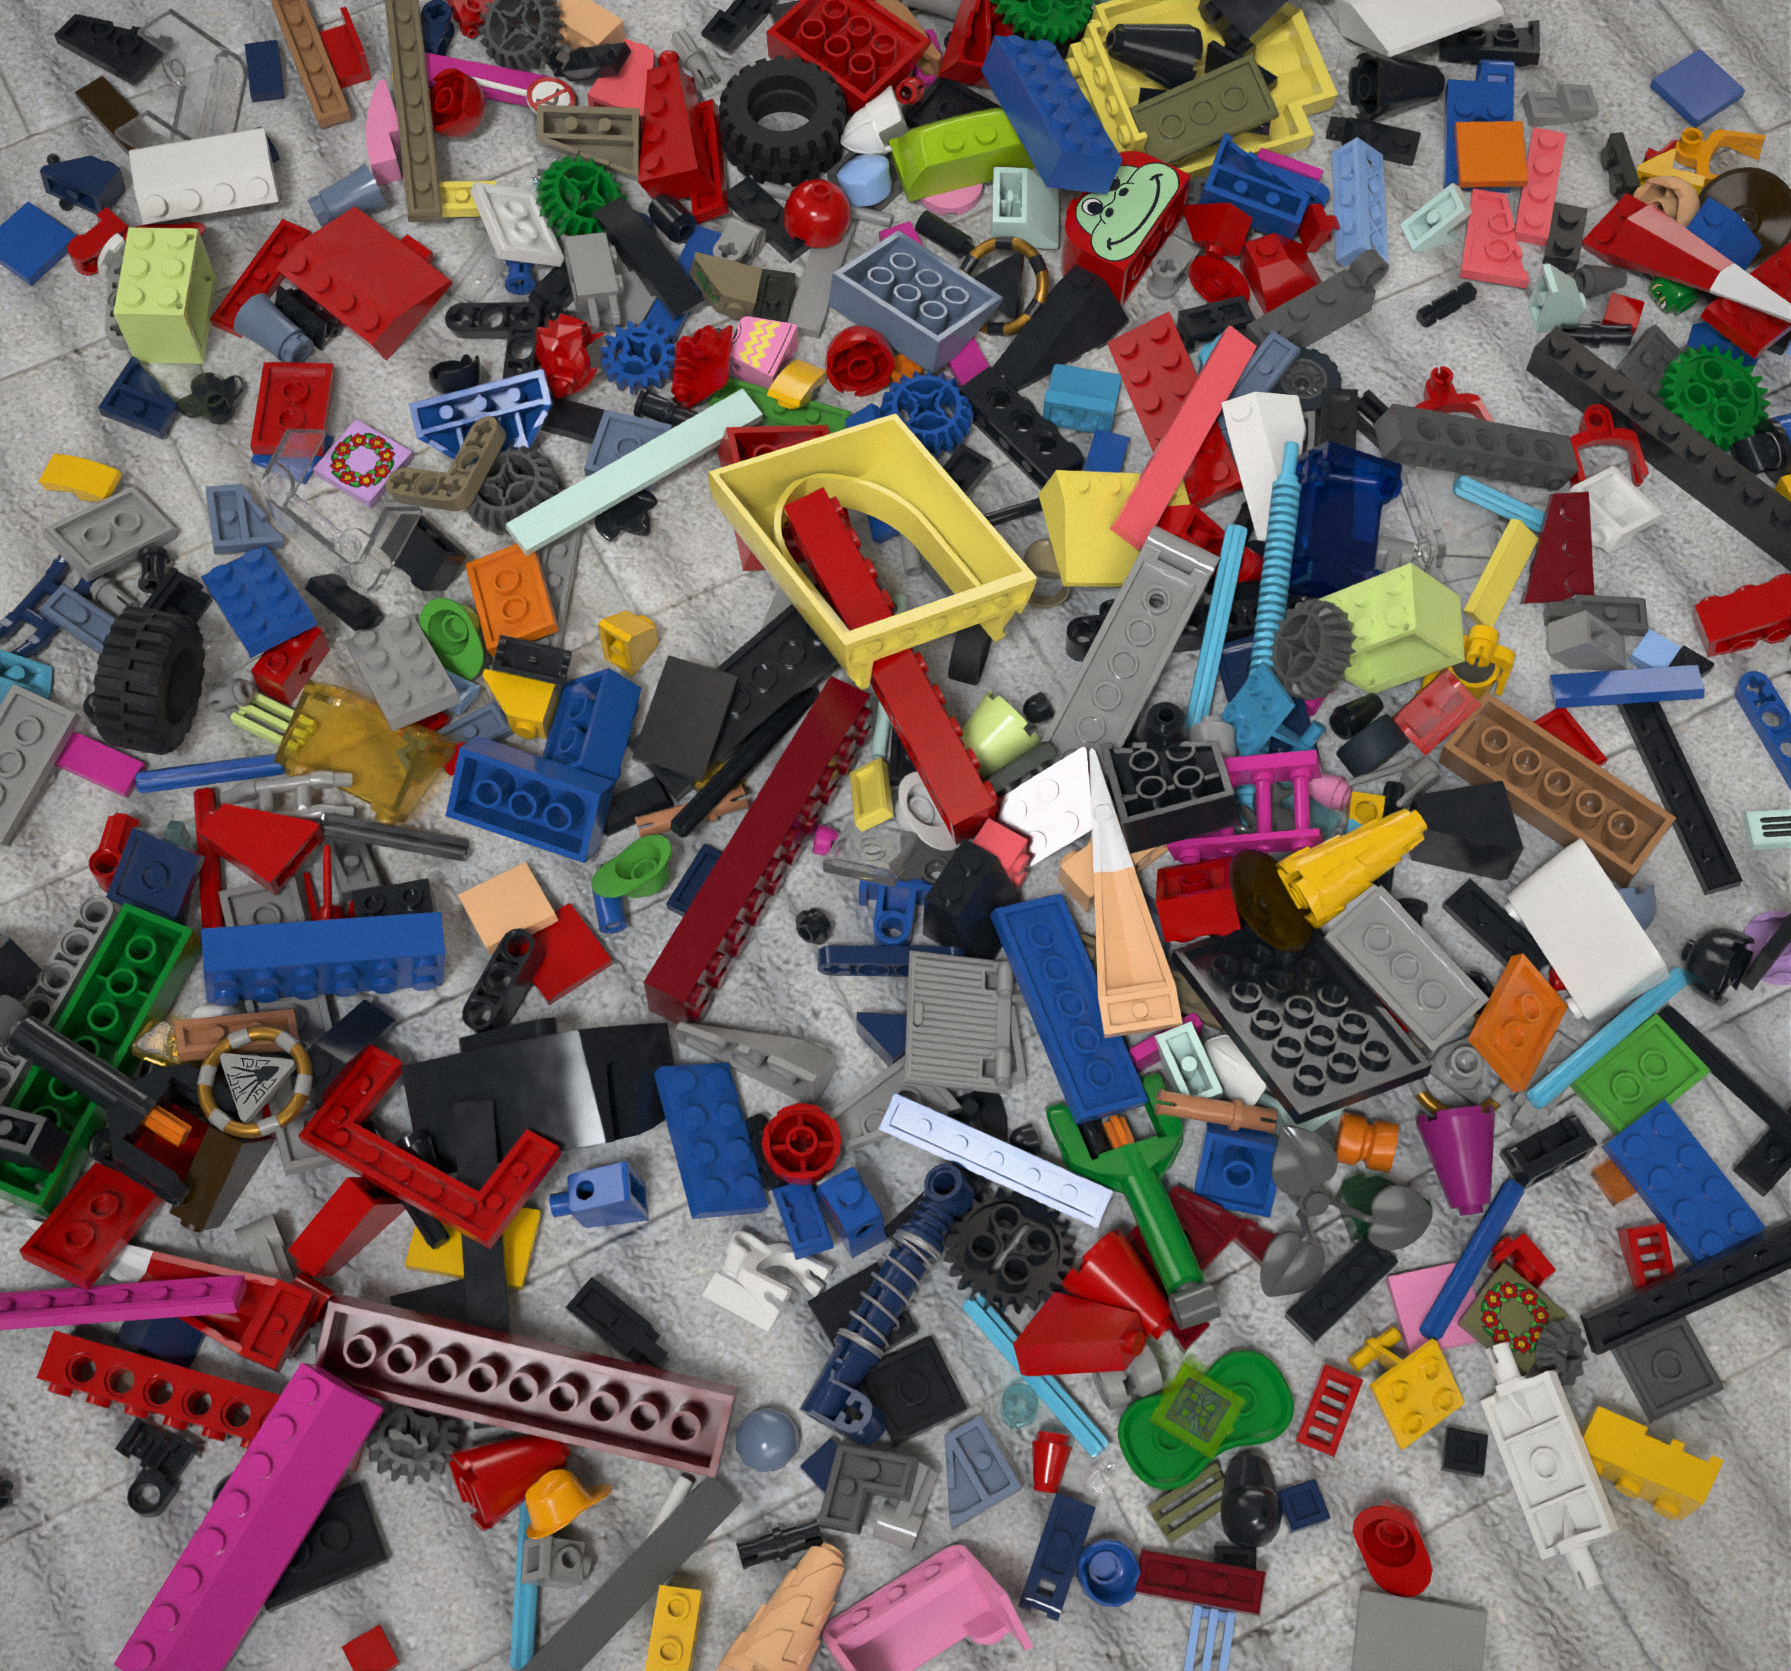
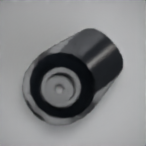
(1246, 1493)

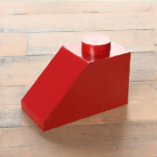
(1218, 228)

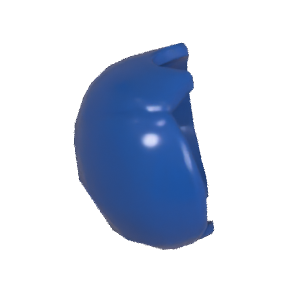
(1108, 1573)

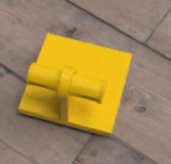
(1414, 1390)

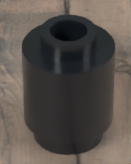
(671, 218)

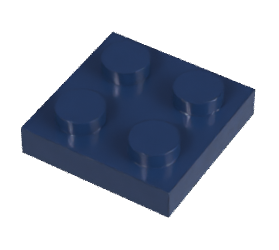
(155, 875)

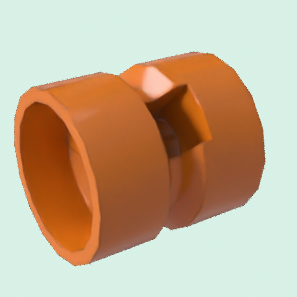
(1370, 1143)

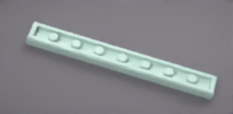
(631, 473)

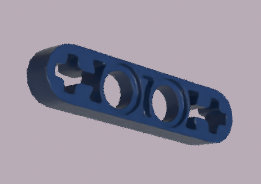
(873, 960)

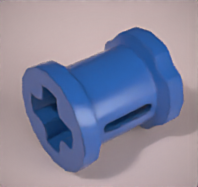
(519, 272)

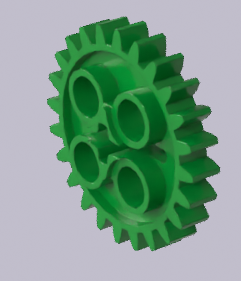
(1046, 17)
(1714, 395)

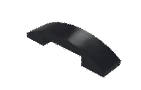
(737, 22)

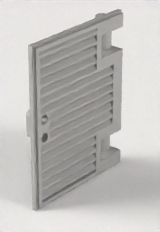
(957, 1022)

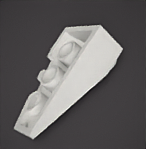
(1258, 432)

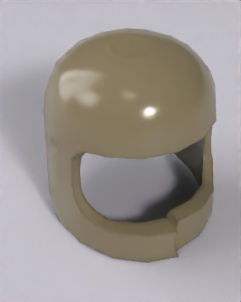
(1042, 562)

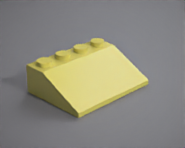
(1079, 517)

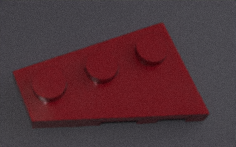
(1564, 551)

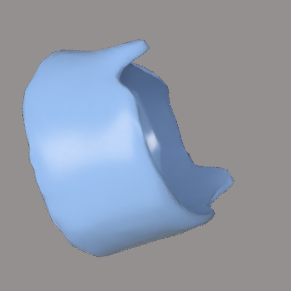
(865, 180)

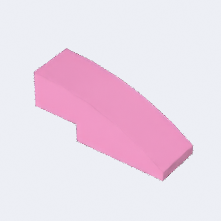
(383, 136)

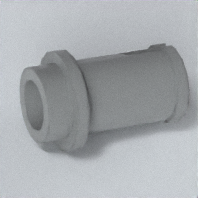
(107, 592)
(238, 693)

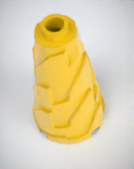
(1348, 864)

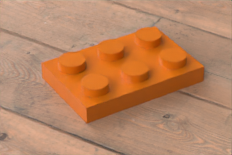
(511, 596)
(1518, 1023)

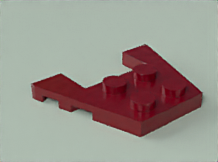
(1208, 1234)

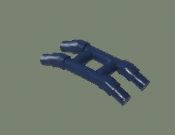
(26, 612)

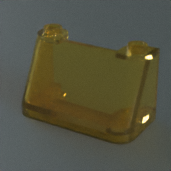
(350, 735)

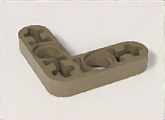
(481, 442)

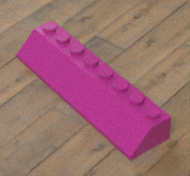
(253, 1526)

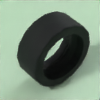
(969, 655)

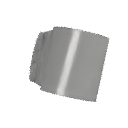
(740, 241)
(1172, 267)

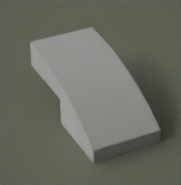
(1565, 106)

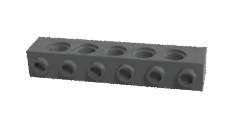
(1475, 447)

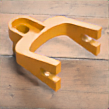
(1697, 153)

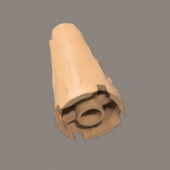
(788, 1627)

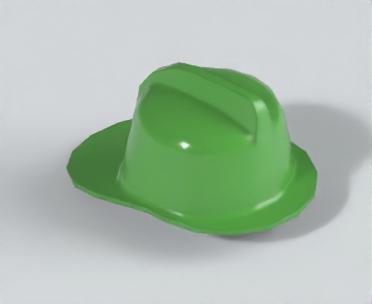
(454, 636)
(637, 870)

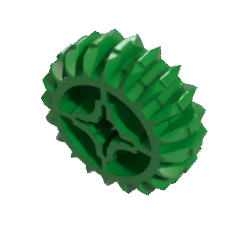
(563, 187)

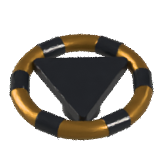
(1006, 280)

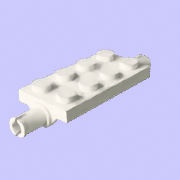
(1548, 1465)

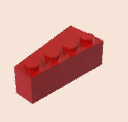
(672, 138)
(1745, 616)

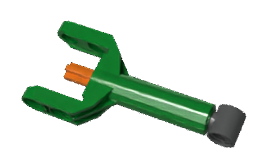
(1137, 1173)

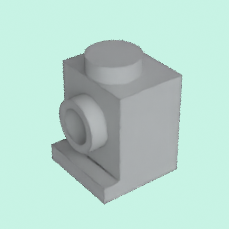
(554, 1562)

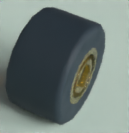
(1372, 746)

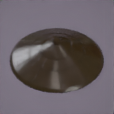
(1761, 202)
(1266, 902)

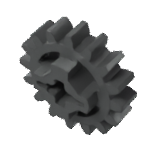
(412, 1442)

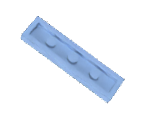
(1355, 201)

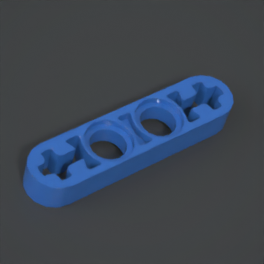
(1770, 703)

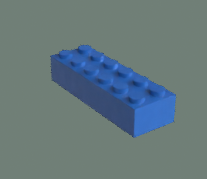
(1051, 115)
(323, 958)

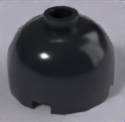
(1716, 962)

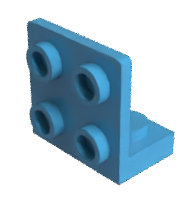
(1081, 398)

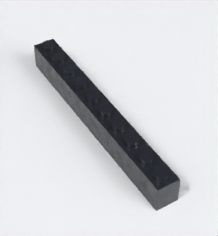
(1668, 443)

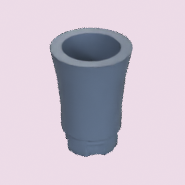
(356, 190)
(272, 330)

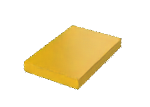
(448, 1259)

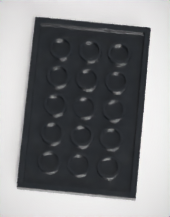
(1301, 1021)

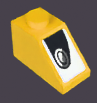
(523, 702)

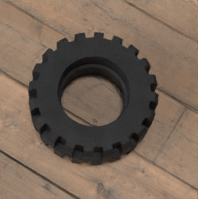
(776, 88)
(149, 680)

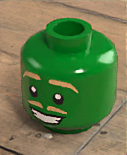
(1672, 295)

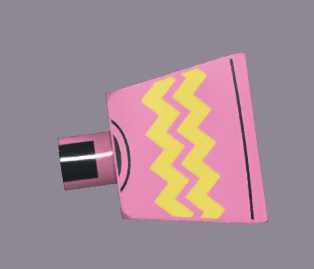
(761, 349)

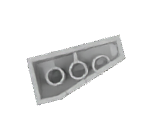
(777, 1061)

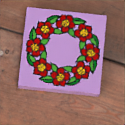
(362, 463)

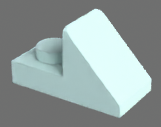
(1436, 220)

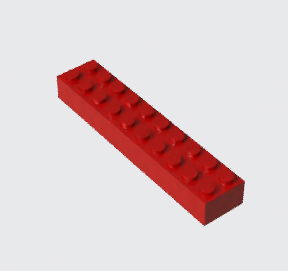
(897, 679)

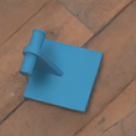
(1260, 710)

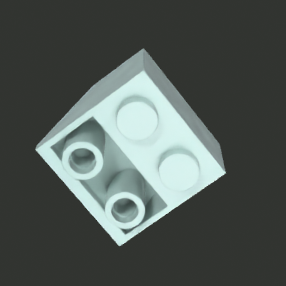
(1024, 207)

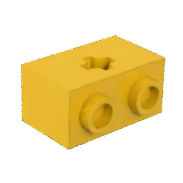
(675, 1629)

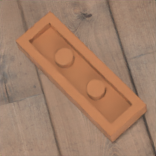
(199, 1036)

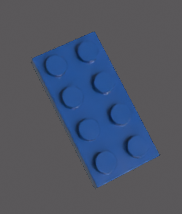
(258, 600)
(710, 1140)
(1682, 1184)

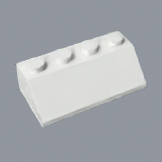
(203, 175)

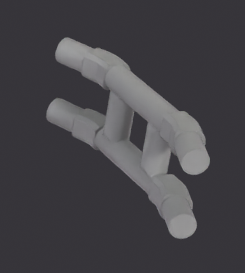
(302, 785)

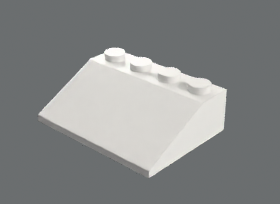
(1405, 24)

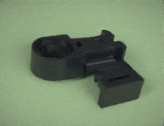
(164, 1459)

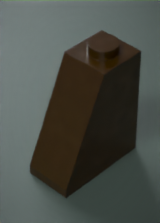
(219, 1177)

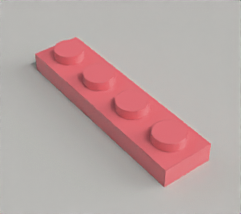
(1538, 196)

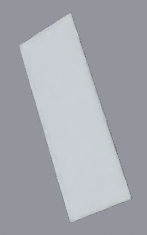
(737, 1300)

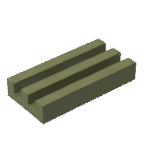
(1163, 1522)

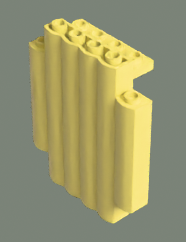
(1113, 88)

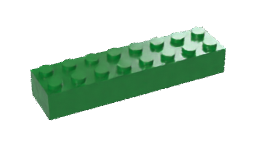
(123, 988)

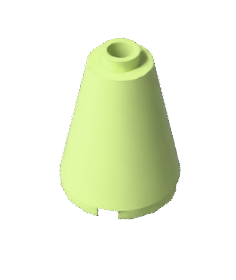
(996, 734)

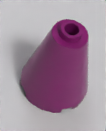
(1461, 1154)

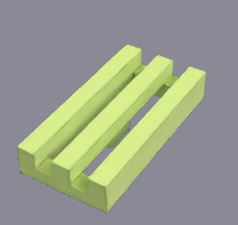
(240, 720)

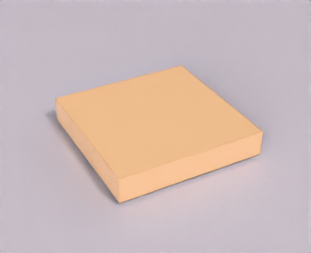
(506, 904)

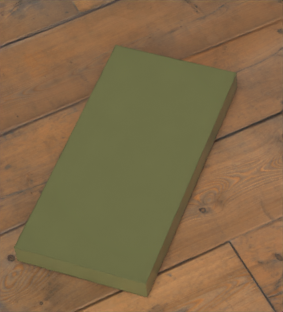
(1204, 109)

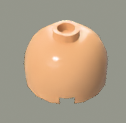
(1671, 196)

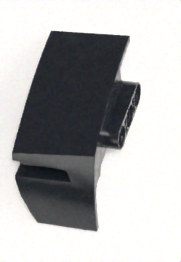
(563, 1086)

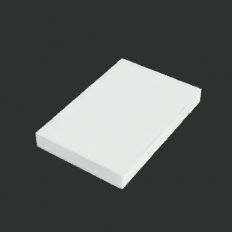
(515, 224)

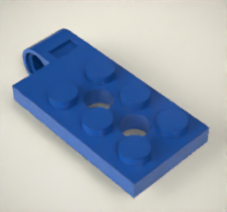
(1483, 100)

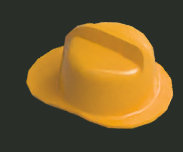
(558, 1500)

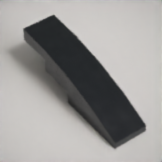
(647, 257)

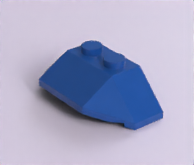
(515, 402)

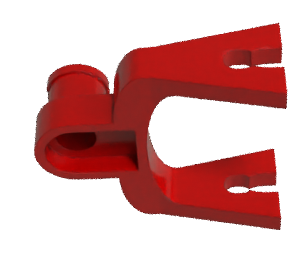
(1442, 396)
(1605, 434)

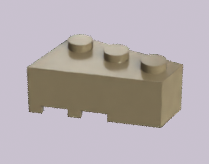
(595, 132)

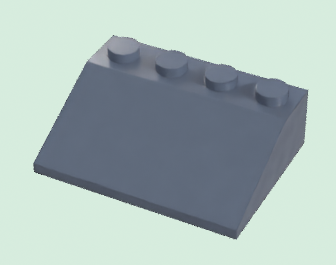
(913, 300)

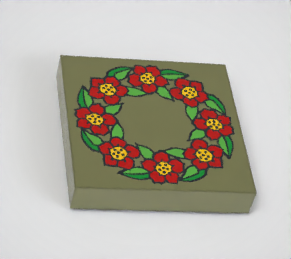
(1512, 1313)

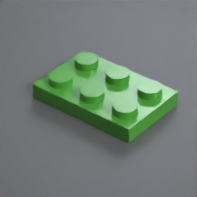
(1639, 1074)

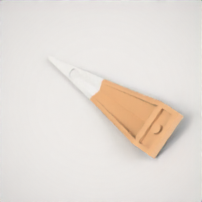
(1132, 969)

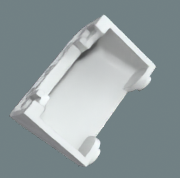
(1587, 933)

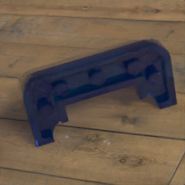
(1339, 517)

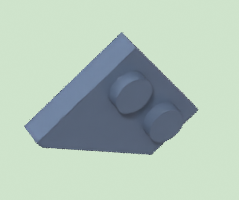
(975, 1472)

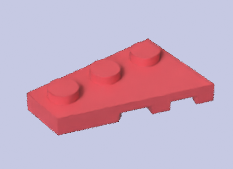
(1490, 242)

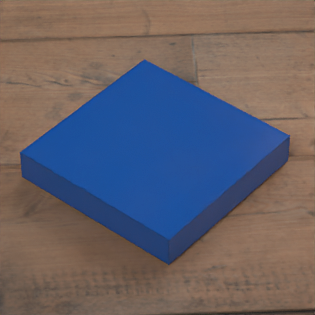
(1697, 88)
(32, 243)

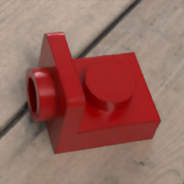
(1526, 1258)

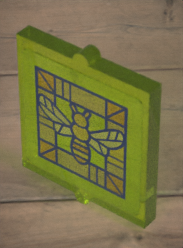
(1197, 1411)

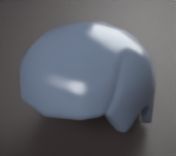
(767, 1439)

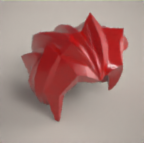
(564, 354)

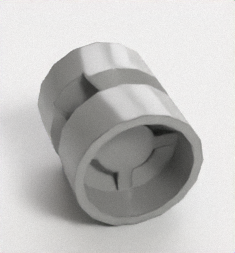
(1140, 1378)

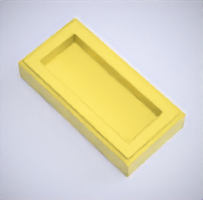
(871, 794)

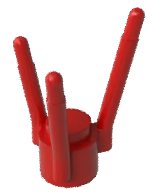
(328, 910)

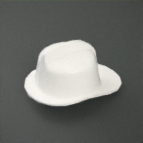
(918, 814)

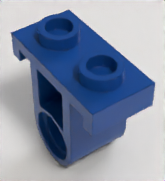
(894, 908)

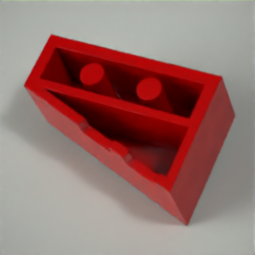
(971, 41)

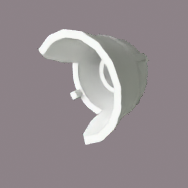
(875, 125)
(1234, 1071)

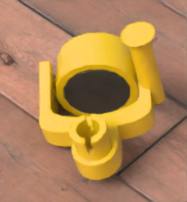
(1481, 663)

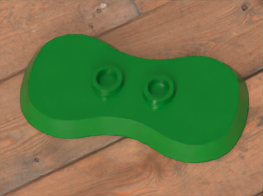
(1170, 1463)

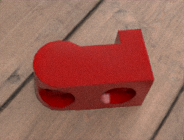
(91, 243)

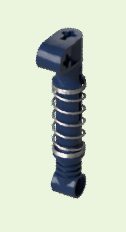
(861, 1341)

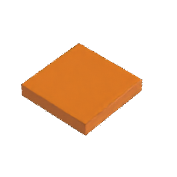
(1490, 154)

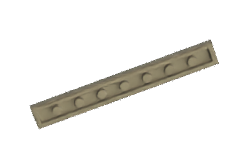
(413, 111)

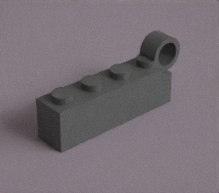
(1323, 306)

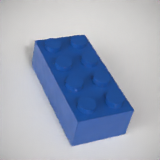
(530, 799)

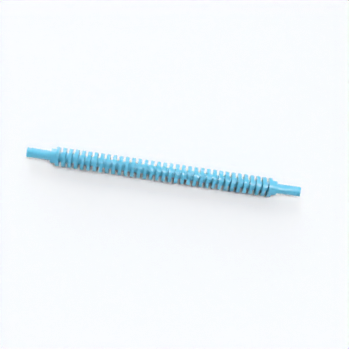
(1275, 578)

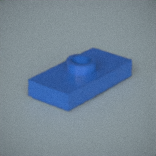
(802, 1220)

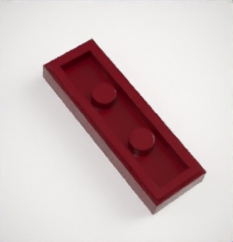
(1201, 1583)

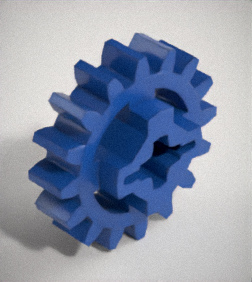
(643, 344)

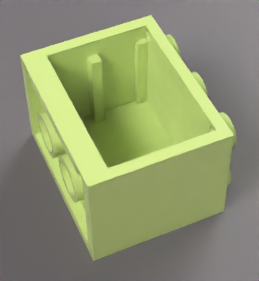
(165, 295)
(1401, 627)

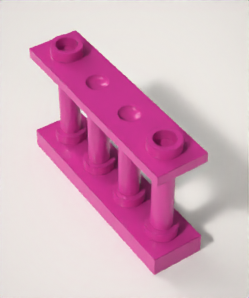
(1262, 772)

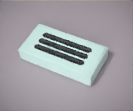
(1768, 829)

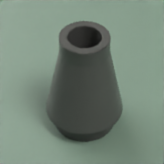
(1596, 280)

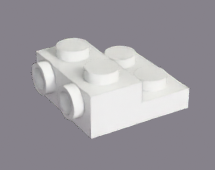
(1616, 509)

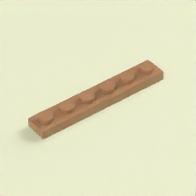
(311, 62)

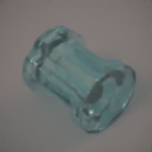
(1012, 1396)

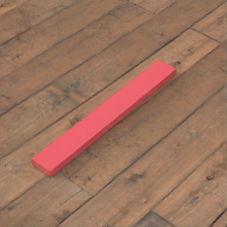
(1183, 438)

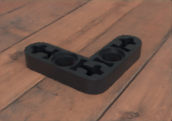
(513, 330)

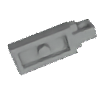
(1557, 1051)

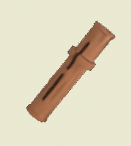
(662, 819)
(1215, 1111)

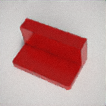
(346, 52)

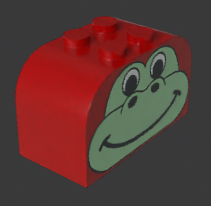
(1128, 226)

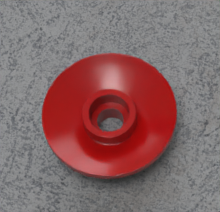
(1217, 279)

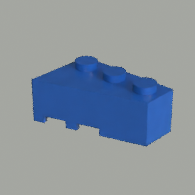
(1256, 190)

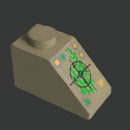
(726, 284)

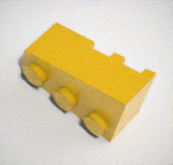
(1646, 1466)

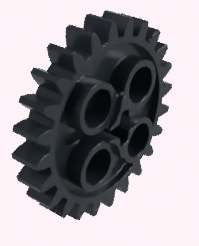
(1039, 1270)

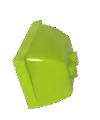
(956, 153)

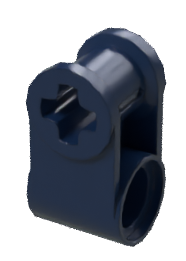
(437, 27)

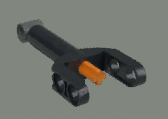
(129, 1102)

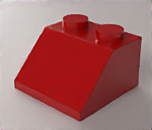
(1196, 900)

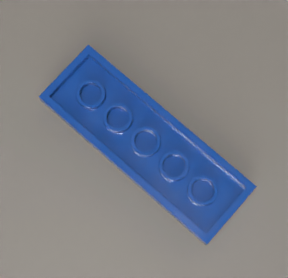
(1064, 1006)

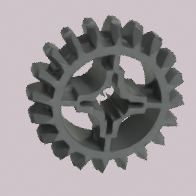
(506, 38)
(512, 491)
(1312, 649)

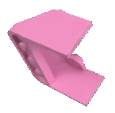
(924, 1616)

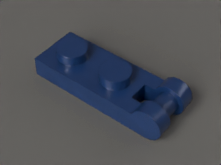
(1057, 1555)

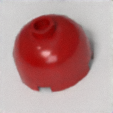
(456, 104)
(817, 213)
(859, 361)
(801, 1144)

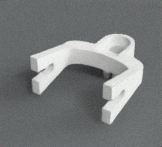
(750, 1255)

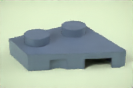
(238, 522)

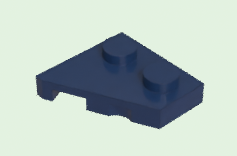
(139, 401)

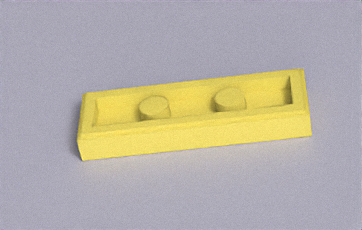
(1501, 573)

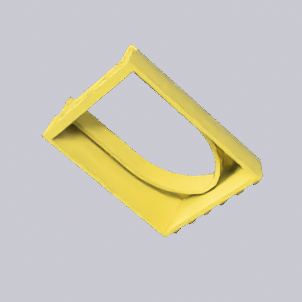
(894, 478)

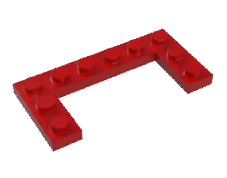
(478, 1215)

